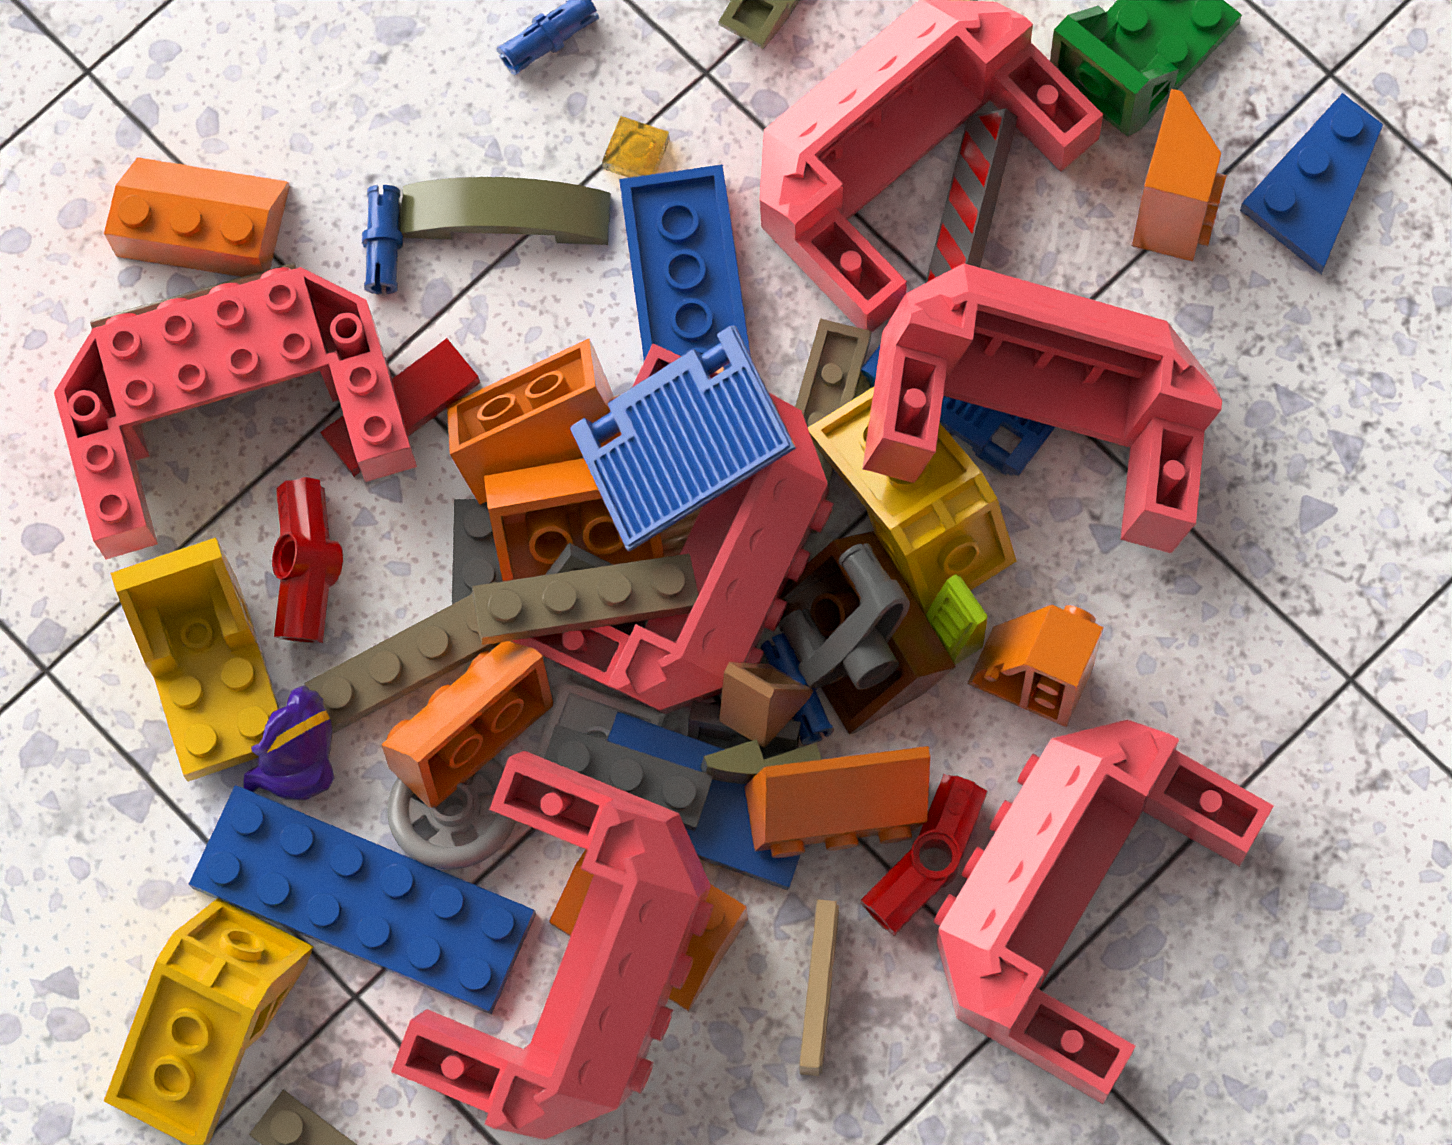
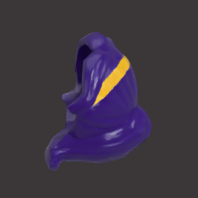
(294, 749)

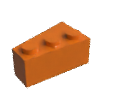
(1040, 660)

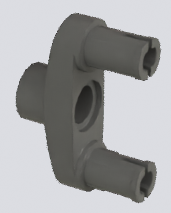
(861, 641)

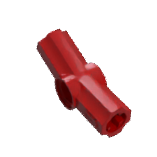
(304, 561)
(909, 883)

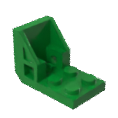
(1138, 52)

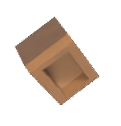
(759, 700)

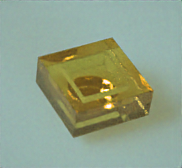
(635, 149)

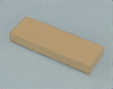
(819, 988)

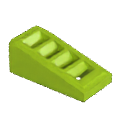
(958, 619)

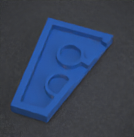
(1315, 182)

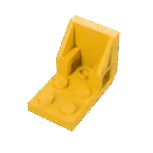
(928, 527)
(201, 654)
(199, 1014)

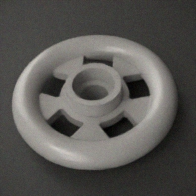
(440, 850)

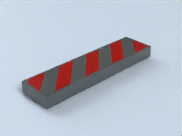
(973, 191)

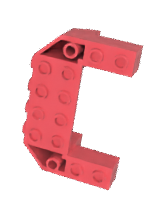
(888, 113)
(209, 352)
(1054, 364)
(741, 562)
(1045, 870)
(613, 974)

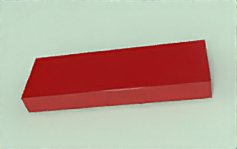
(422, 394)

